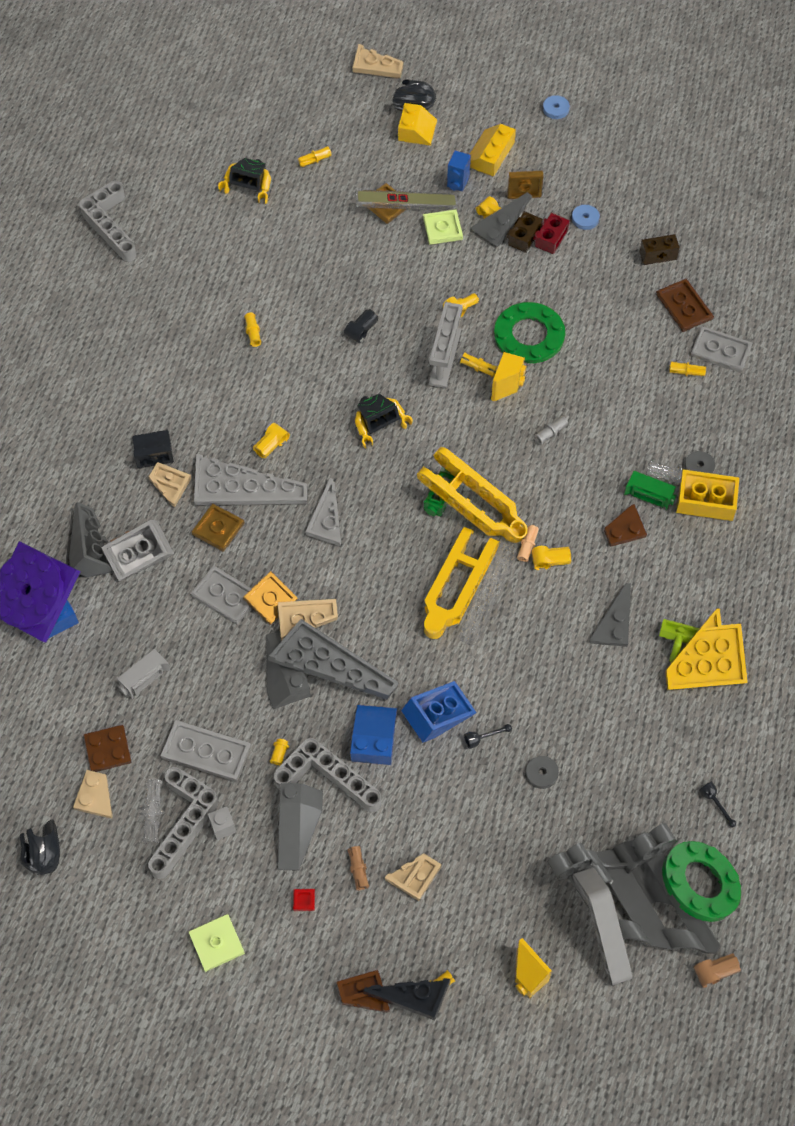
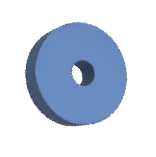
(556, 101)
(585, 223)

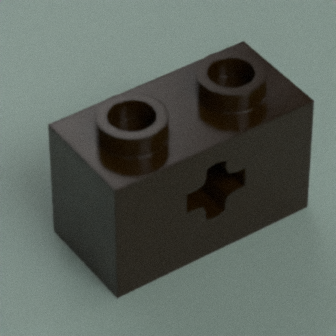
(659, 249)

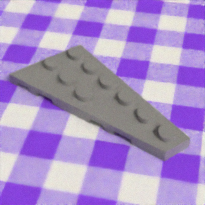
(241, 485)

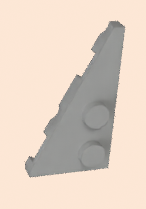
(325, 520)

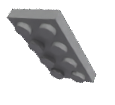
(206, 751)

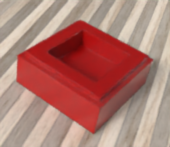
(304, 900)

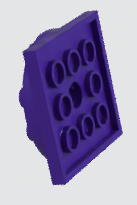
(50, 588)

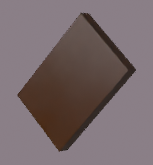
(684, 305)

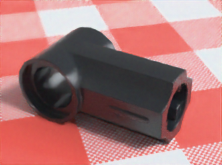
(359, 328)

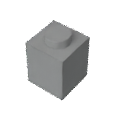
(222, 823)

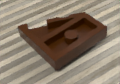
(625, 528)
(352, 992)

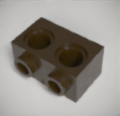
(523, 233)

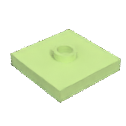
(442, 227)
(216, 942)

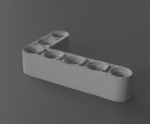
(93, 211)
(330, 771)
(185, 822)
(605, 923)

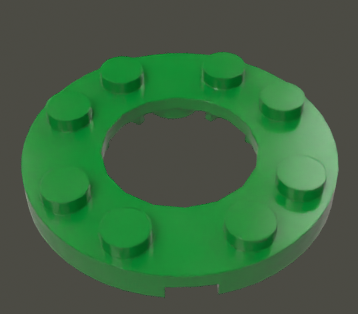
(530, 310)
(693, 904)

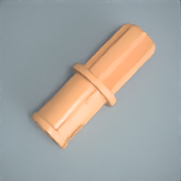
(527, 543)

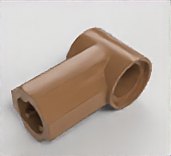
(713, 971)

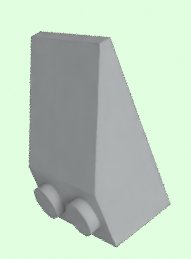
(137, 550)

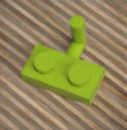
(677, 632)

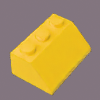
(492, 149)
(708, 495)

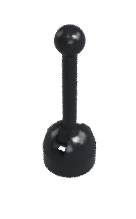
(473, 738)
(709, 792)

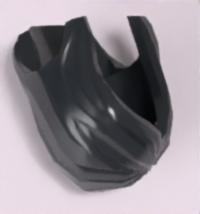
(415, 93)
(41, 853)

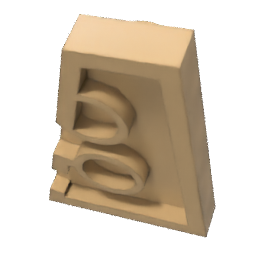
(375, 64)

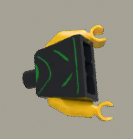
(248, 174)
(378, 413)

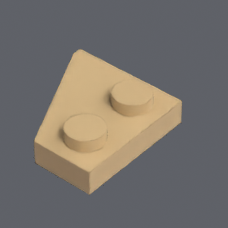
(169, 482)
(94, 795)
(415, 876)

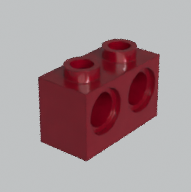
(551, 233)

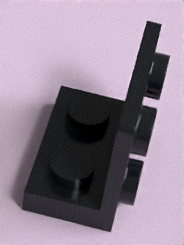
(152, 448)

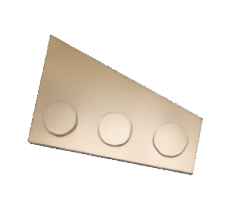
(312, 611)

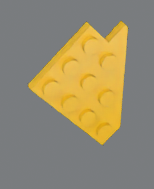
(710, 657)

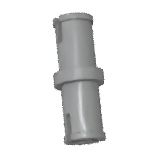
(550, 430)

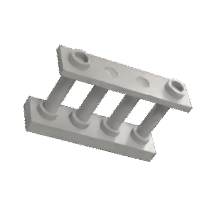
(445, 344)

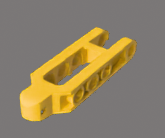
(509, 527)
(440, 618)

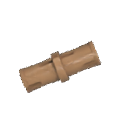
(358, 868)

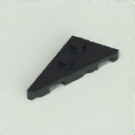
(419, 997)

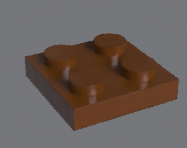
(107, 748)

